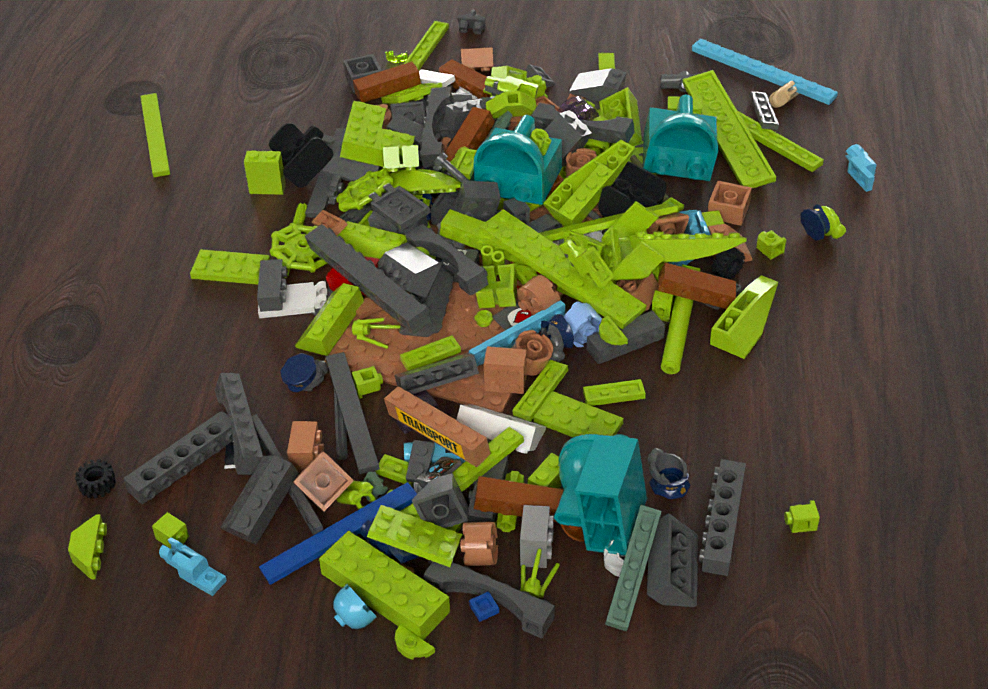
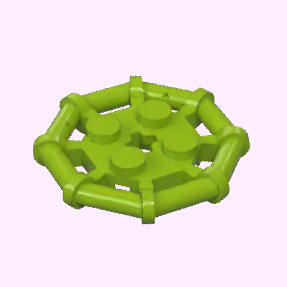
(357, 192)
(292, 248)

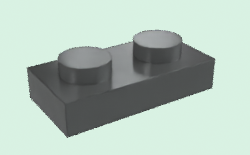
(420, 459)

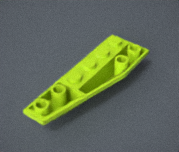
(424, 181)
(583, 188)
(686, 246)
(745, 318)

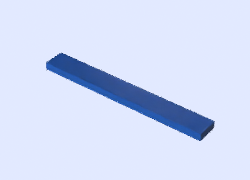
(319, 543)

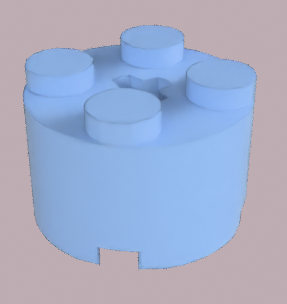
(583, 322)

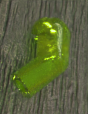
(396, 58)

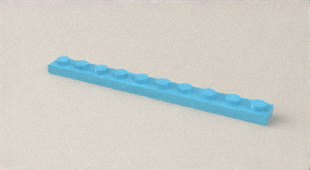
(764, 71)

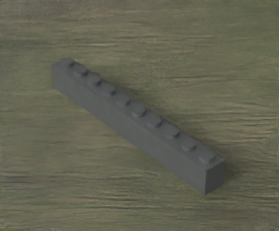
(369, 279)

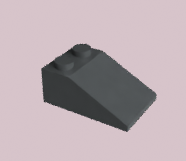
(598, 84)

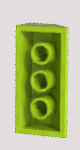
(622, 105)
(370, 240)
(331, 320)

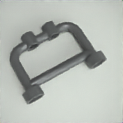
(446, 167)

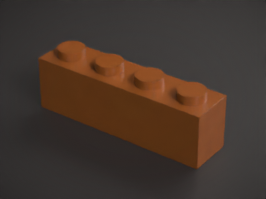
(465, 78)
(387, 82)
(471, 132)
(696, 285)
(510, 496)

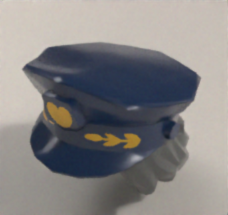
(559, 334)
(303, 372)
(668, 474)

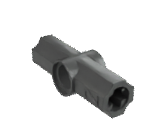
(674, 81)

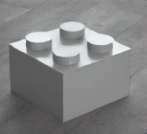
(536, 534)

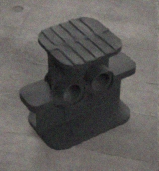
(301, 152)
(631, 186)

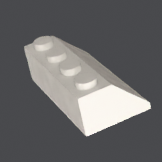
(492, 423)

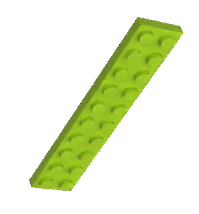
(732, 134)
(551, 262)

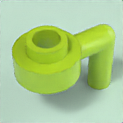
(541, 139)

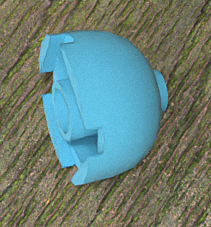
(351, 609)

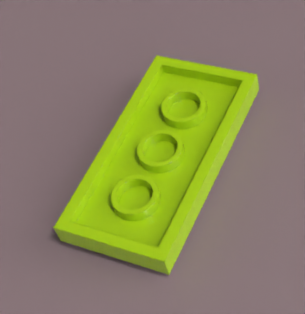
(227, 266)
(576, 417)
(414, 535)

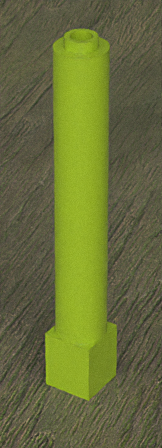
(677, 333)

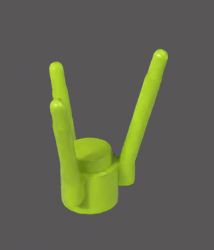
(362, 328)
(533, 585)

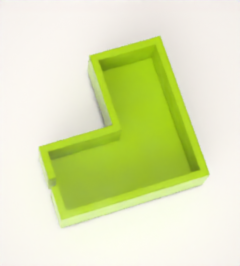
(366, 138)

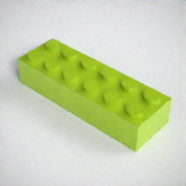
(385, 585)

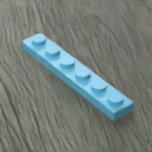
(508, 337)

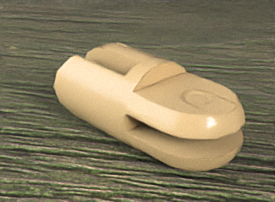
(783, 95)

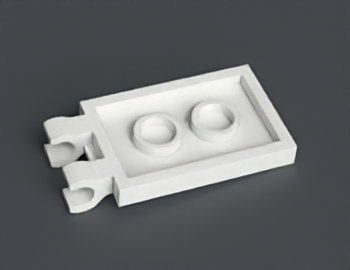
(300, 299)

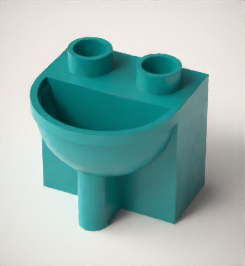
(680, 142)
(518, 163)
(601, 489)

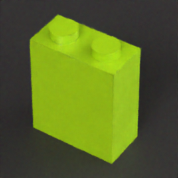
(264, 172)

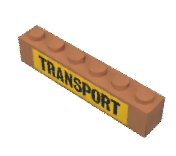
(437, 426)

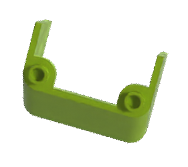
(618, 253)

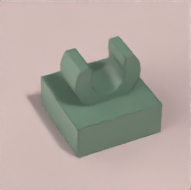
(376, 482)

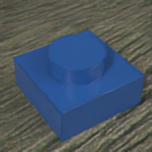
(484, 606)

